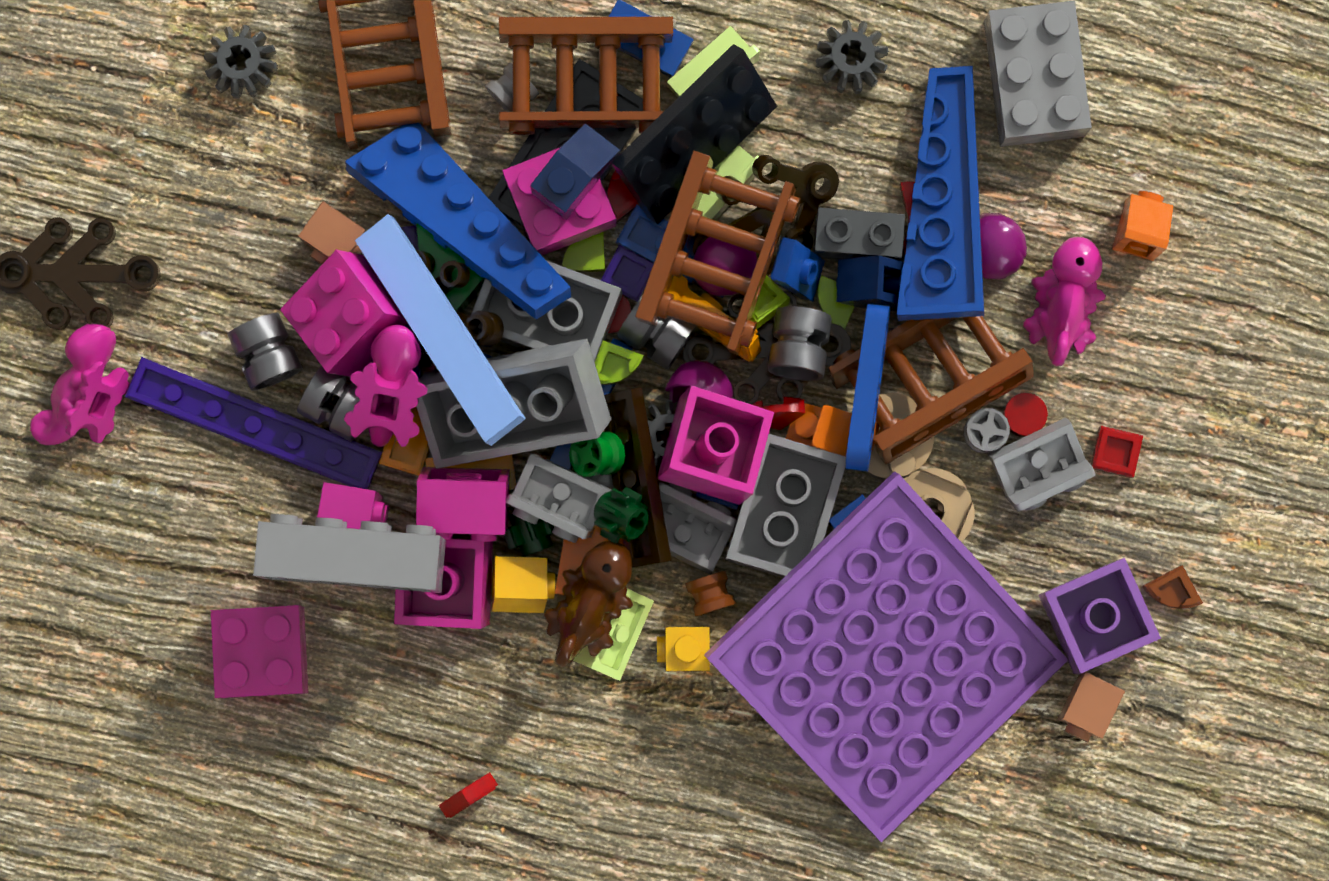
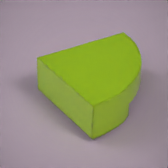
(586, 255)
(827, 297)
(769, 301)
(616, 363)

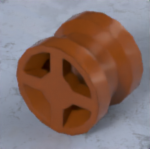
(710, 593)

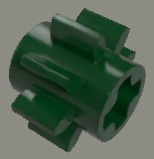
(621, 515)
(528, 536)

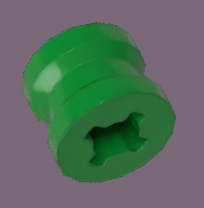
(597, 456)

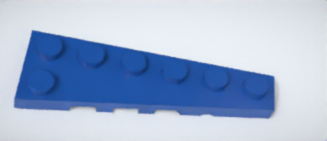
(441, 198)
(944, 234)

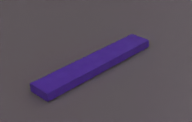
(253, 424)

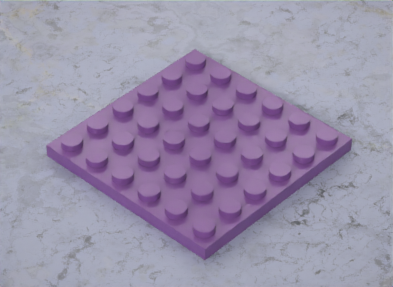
(886, 656)

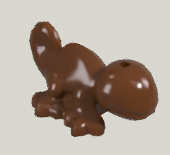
(592, 600)

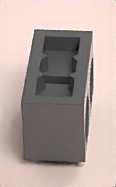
(858, 234)

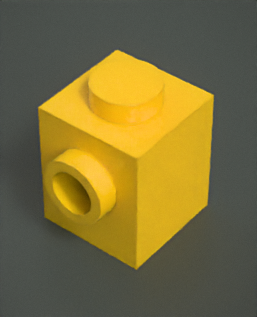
(521, 584)
(684, 649)

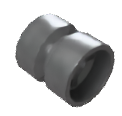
(800, 338)
(662, 342)
(264, 351)
(318, 395)

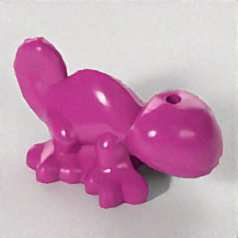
(1066, 299)
(388, 388)
(81, 393)

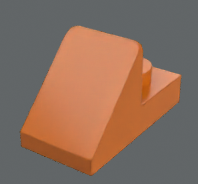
(823, 429)

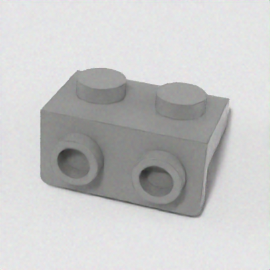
(1041, 466)
(556, 497)
(695, 530)

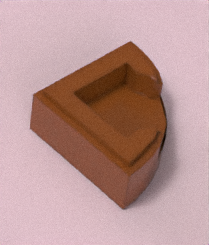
(1174, 589)

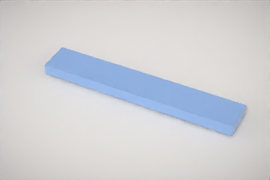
(440, 330)

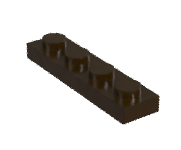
(639, 474)

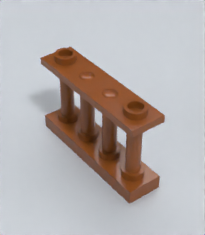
(564, 35)
(425, 70)
(687, 221)
(936, 413)

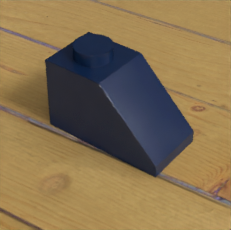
(573, 171)
(869, 281)

